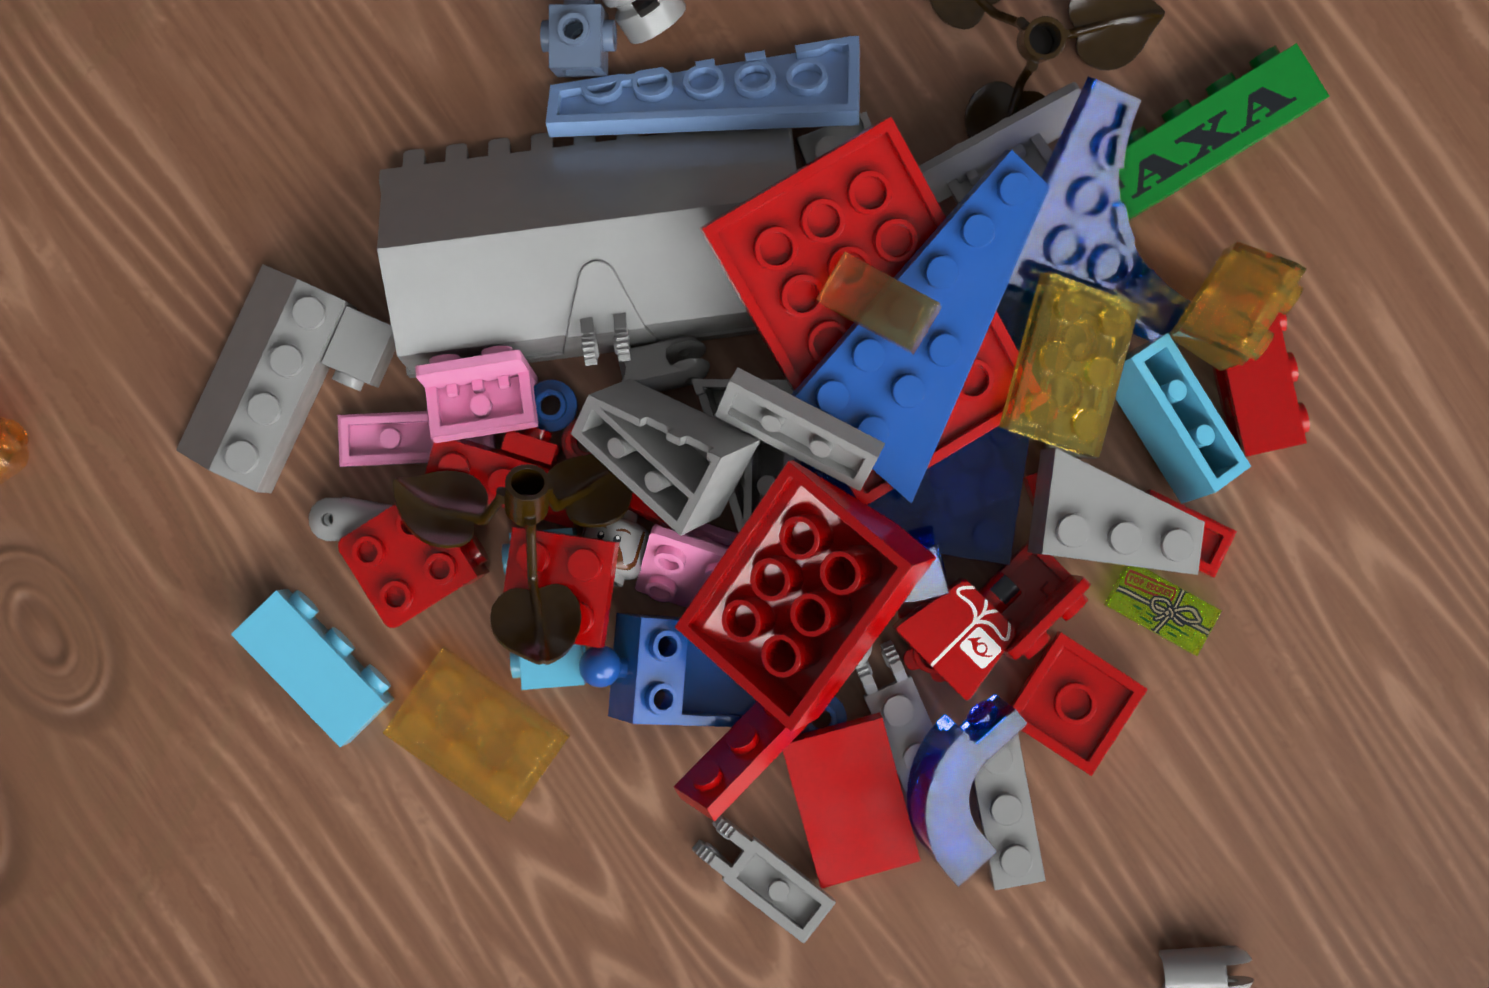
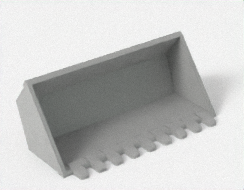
(568, 243)

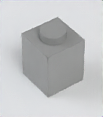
(360, 350)

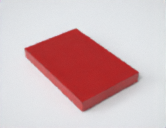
(850, 800)

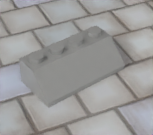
(264, 381)

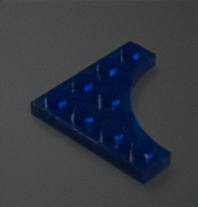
(1083, 223)

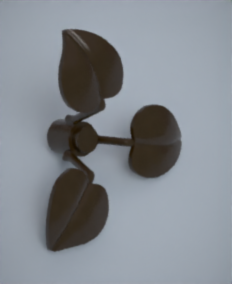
(1107, 39)
(447, 505)

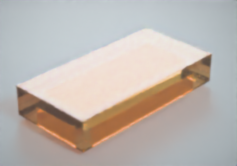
(879, 303)

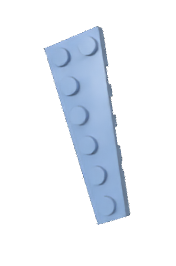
(783, 91)

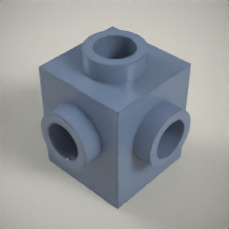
(582, 55)

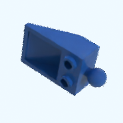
(662, 676)

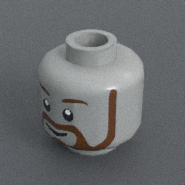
(632, 545)

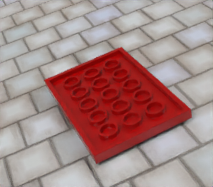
(790, 237)

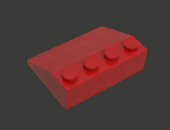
(803, 594)

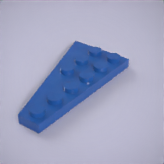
(966, 270)

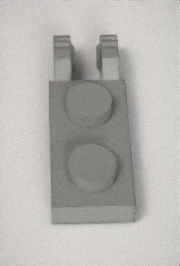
(901, 710)
(768, 881)

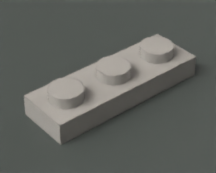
(799, 429)
(1008, 818)

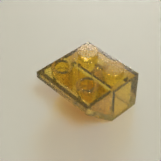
(1237, 305)

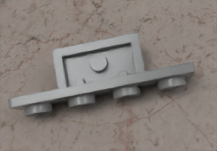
(1023, 132)

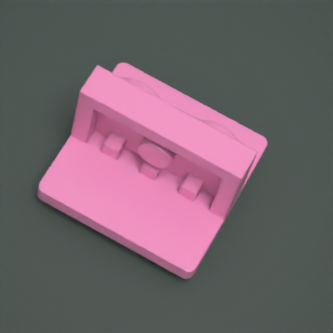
(478, 394)
(680, 565)

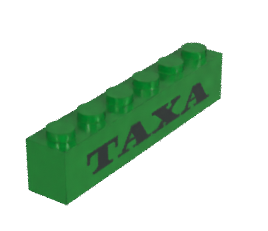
(1218, 127)

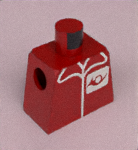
(962, 631)

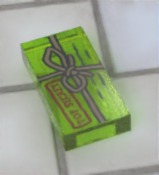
(1163, 608)

